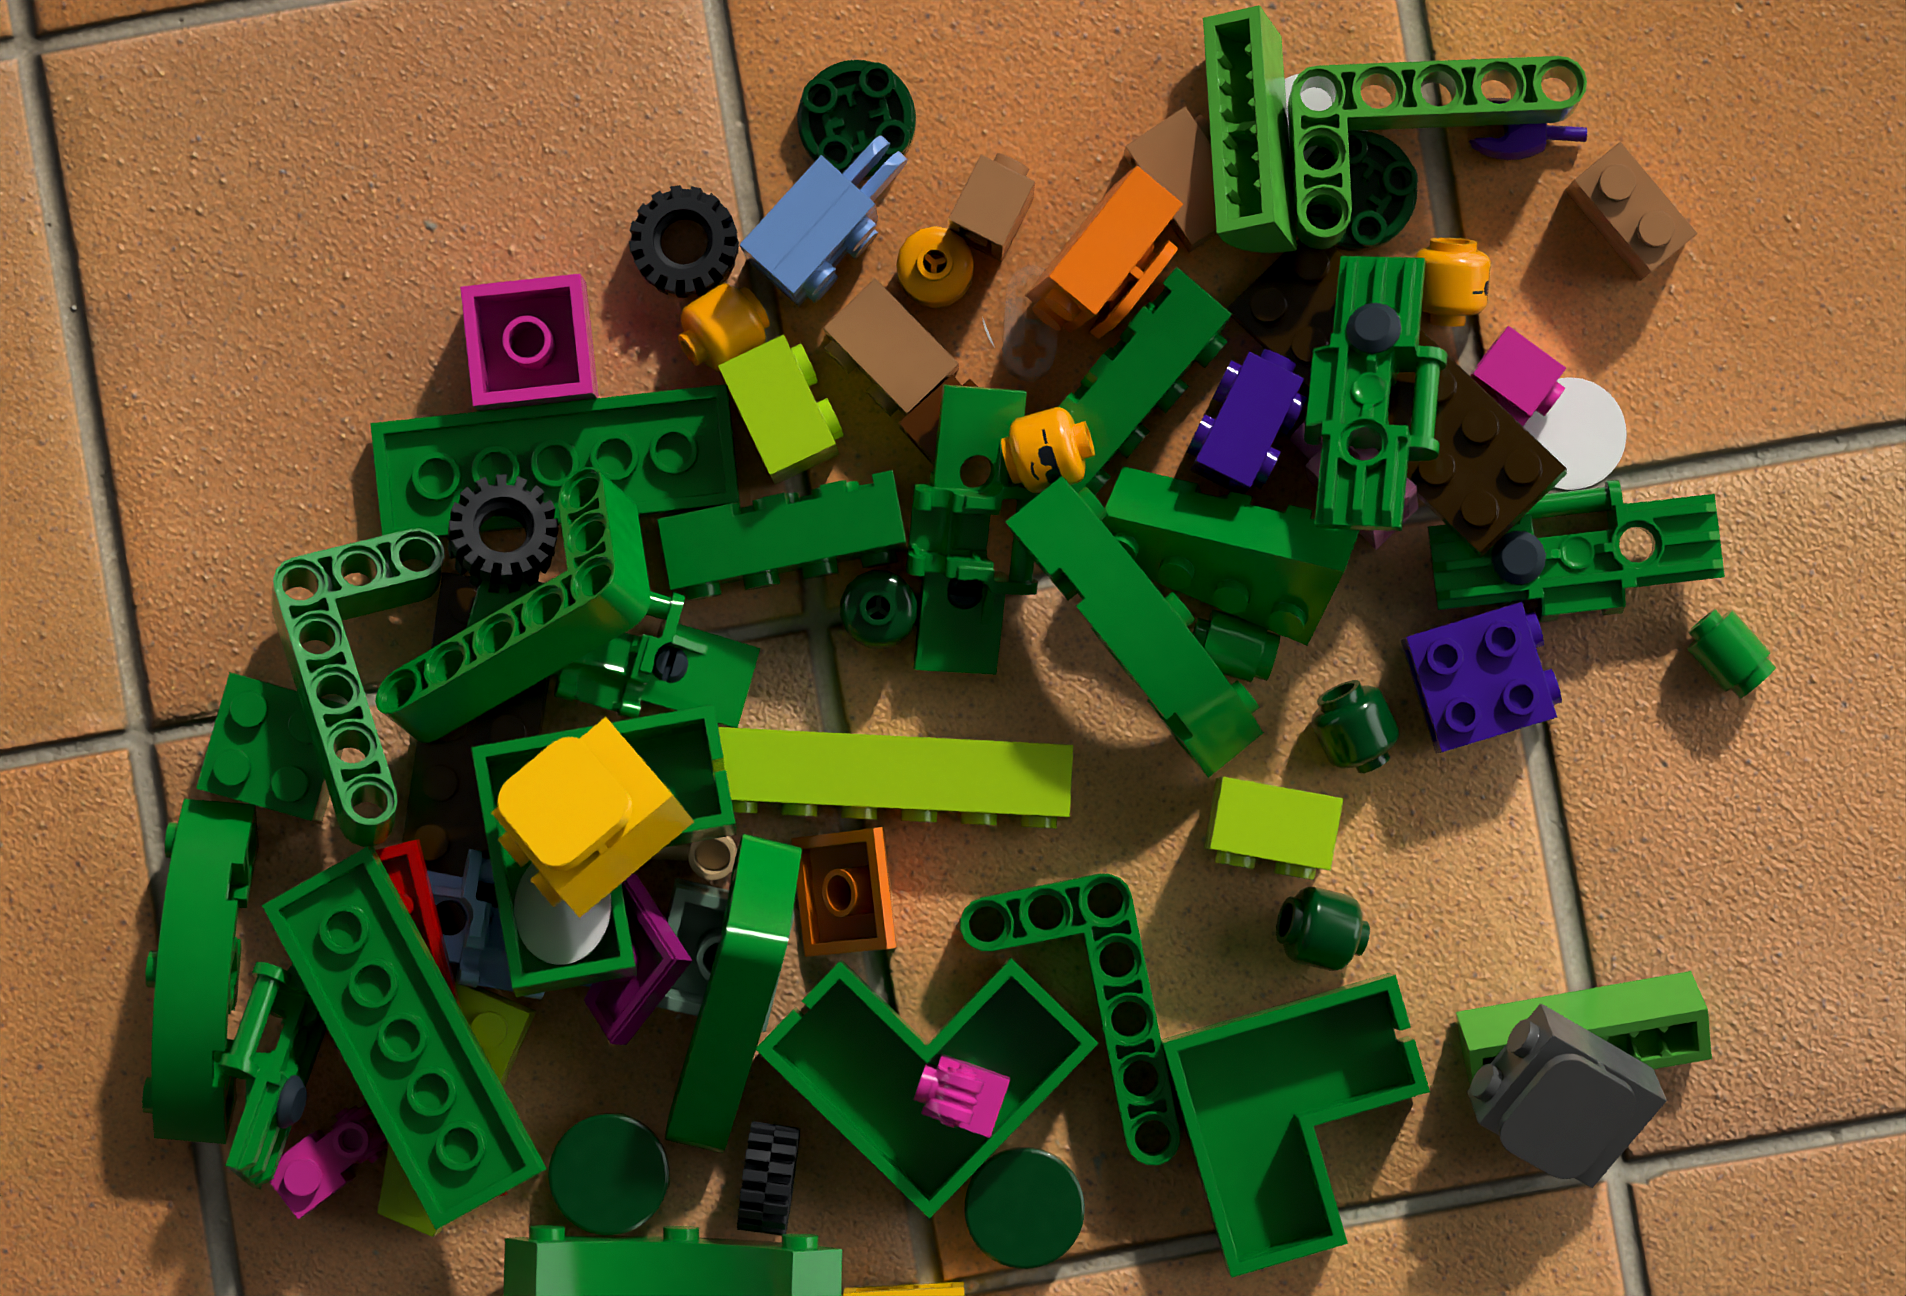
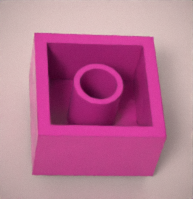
(529, 342)

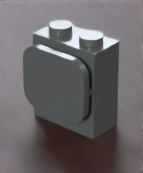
(1564, 1097)

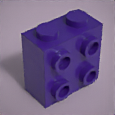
(1256, 405)
(1481, 677)

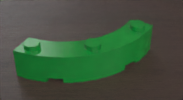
(1137, 624)
(198, 970)
(668, 1265)

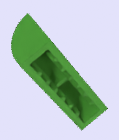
(1249, 132)
(1651, 1019)

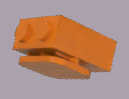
(1108, 258)

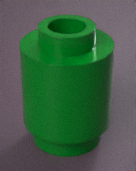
(1238, 645)
(1730, 652)

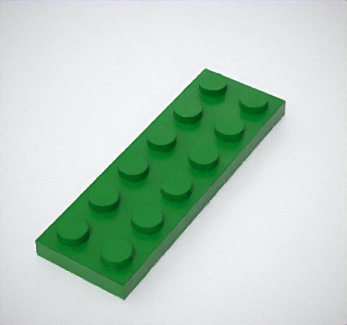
(655, 446)
(404, 1037)

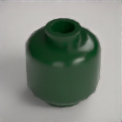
(897, 622)
(1355, 726)
(1322, 928)

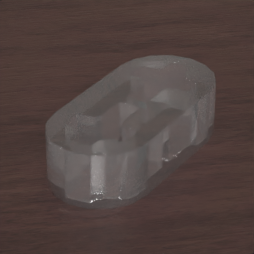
(1015, 325)

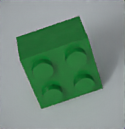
(265, 750)

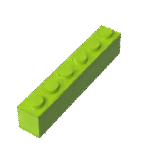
(898, 773)

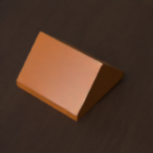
(845, 893)

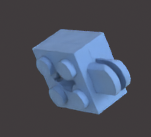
(821, 223)

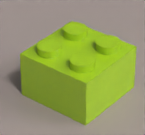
(779, 408)
(1273, 825)

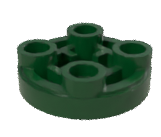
(850, 108)
(1381, 191)
(609, 1174)
(1024, 1207)

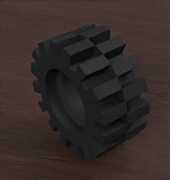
(684, 205)
(508, 501)
(768, 1178)

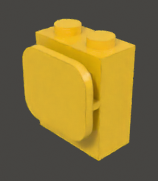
(586, 816)

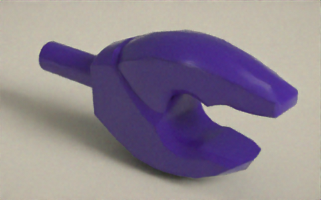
(1525, 140)

